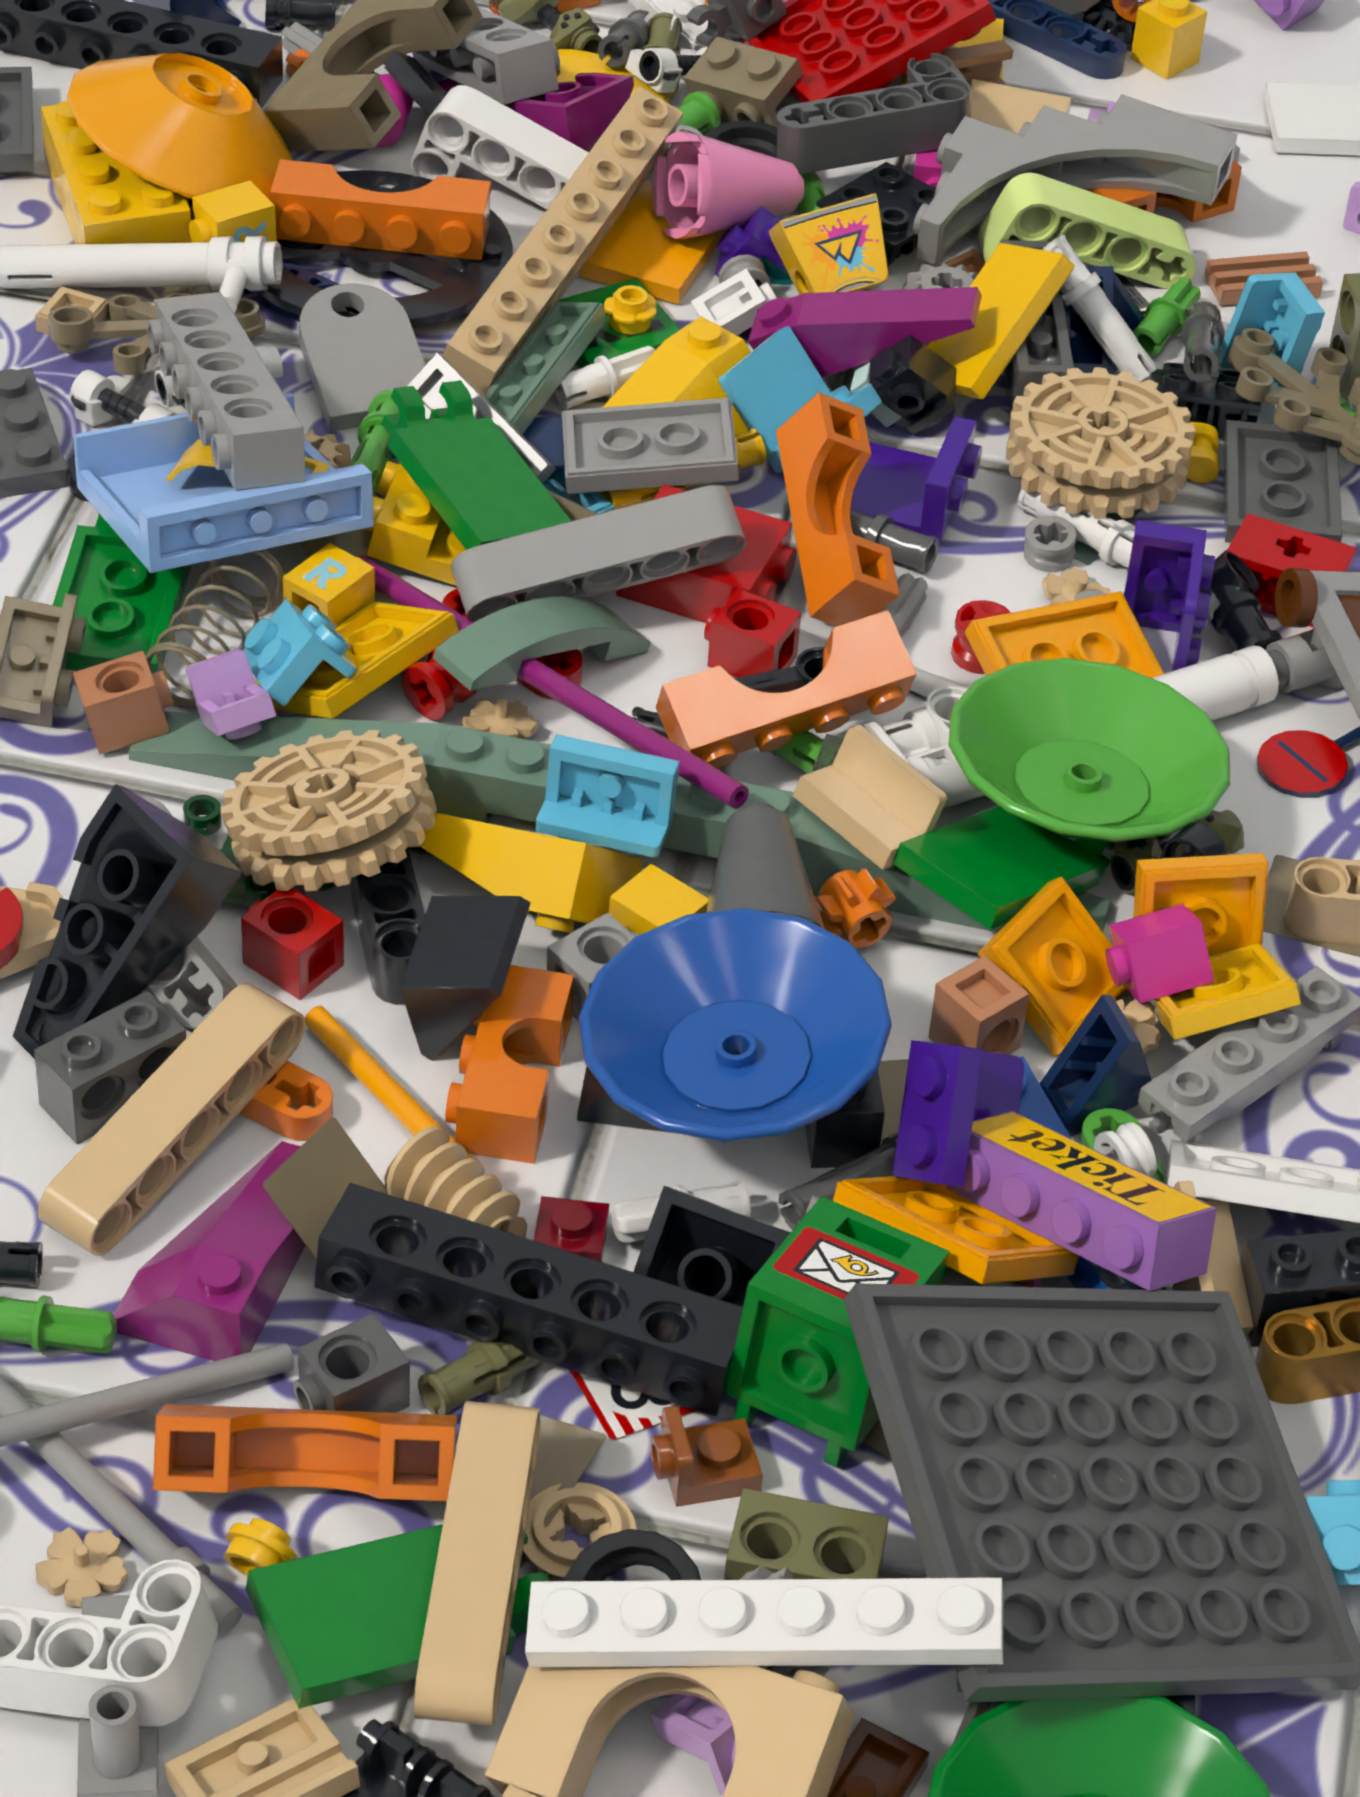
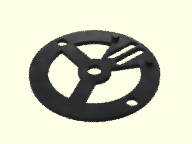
(453, 290)

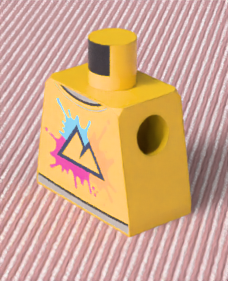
(834, 247)

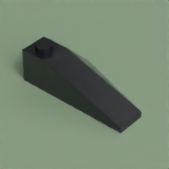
(133, 909)

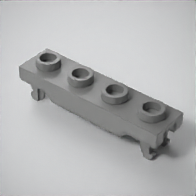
(1250, 1058)

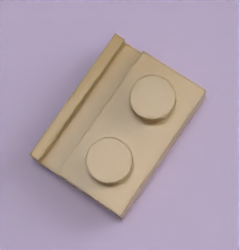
(268, 1756)

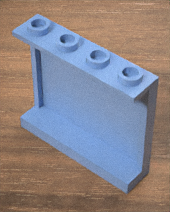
(199, 511)

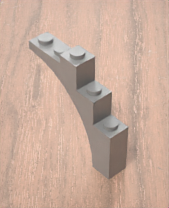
(1125, 149)

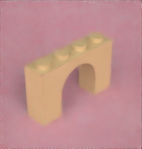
(783, 1726)

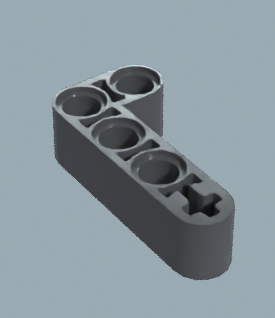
(877, 121)

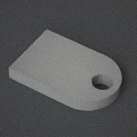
(357, 354)

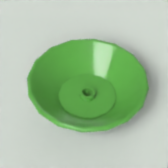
(1089, 749)

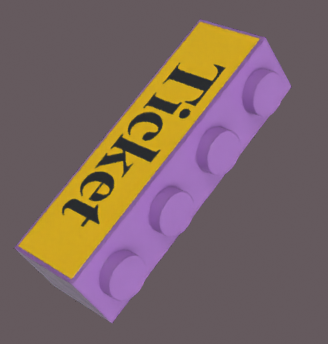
(1087, 1202)

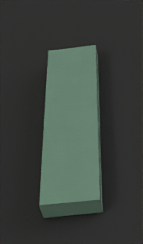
(544, 360)

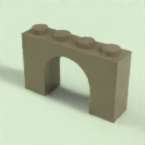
(335, 98)

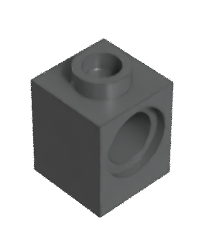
(353, 1370)

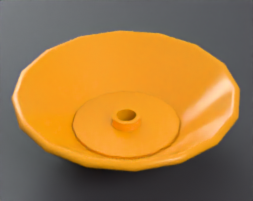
(177, 122)

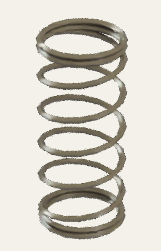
(214, 569)

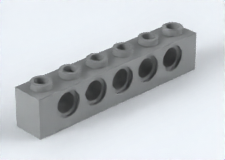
(228, 391)

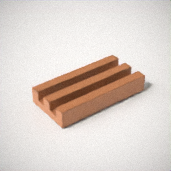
(1230, 275)

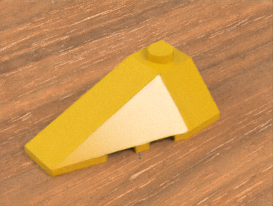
(686, 369)
(557, 875)

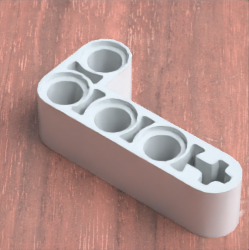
(497, 143)
(155, 1650)

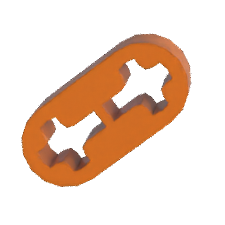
(293, 1088)

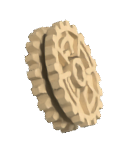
(1099, 442)
(329, 810)

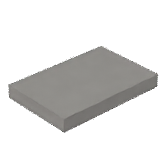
(649, 445)

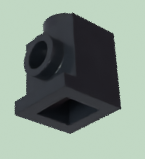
(914, 383)

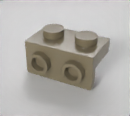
(743, 80)
(35, 656)

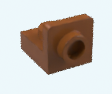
(705, 1459)

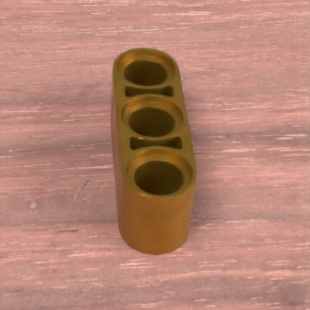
(1311, 1352)

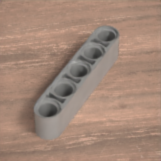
(601, 552)

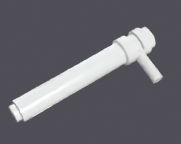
(219, 263)

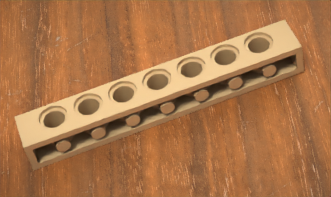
(563, 239)

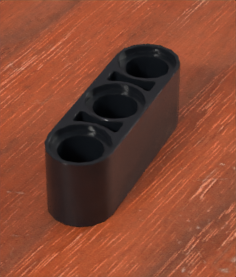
(388, 923)

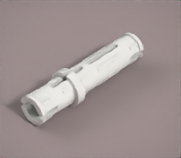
(1100, 316)
(1106, 536)

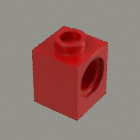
(752, 635)
(292, 941)

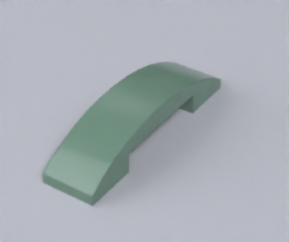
(496, 645)

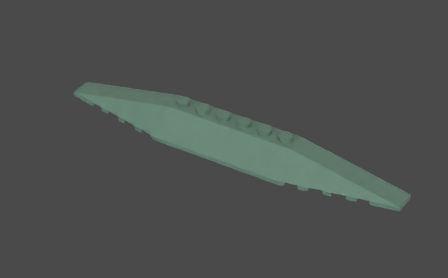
(507, 776)

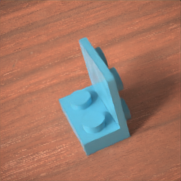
(776, 383)

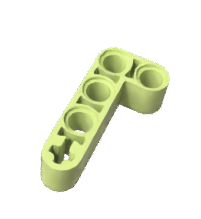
(1095, 226)

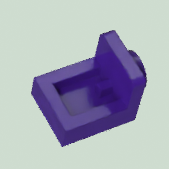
(750, 239)

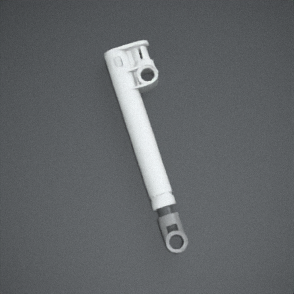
(1215, 685)

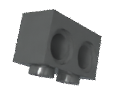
(103, 1063)

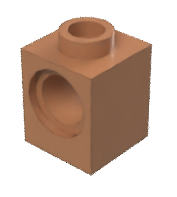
(124, 701)
(979, 1009)

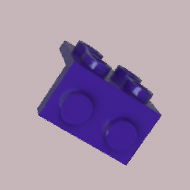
(919, 488)
(1165, 582)
(942, 1098)

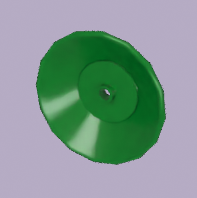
(1093, 1752)

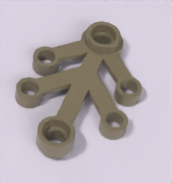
(74, 327)
(1255, 359)

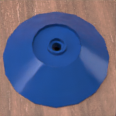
(734, 1024)

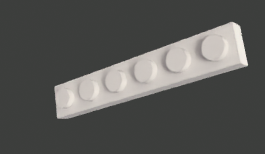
(766, 1622)

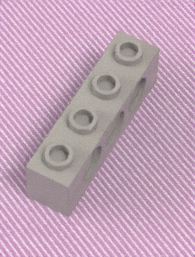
(499, 60)

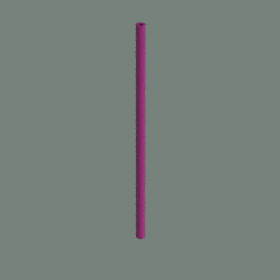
(583, 702)

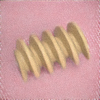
(443, 1178)

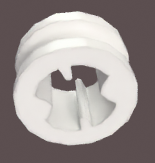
(1128, 1146)

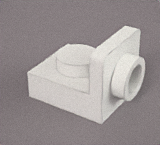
(734, 302)

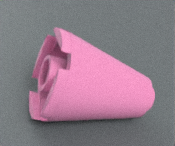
(719, 185)

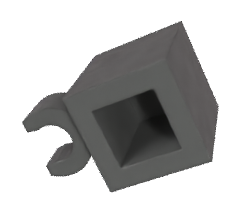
(739, 17)

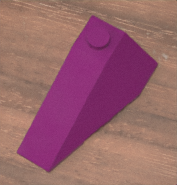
(578, 109)
(854, 326)
(219, 1274)

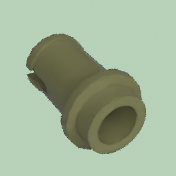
(660, 33)

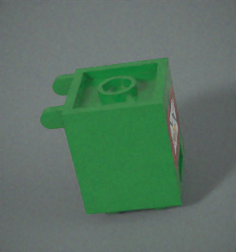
(794, 1332)

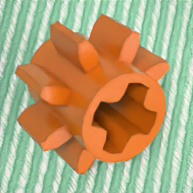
(856, 907)

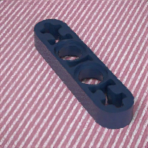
(1062, 37)

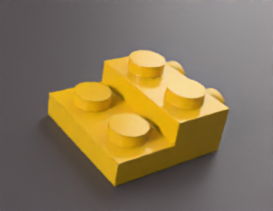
(410, 529)

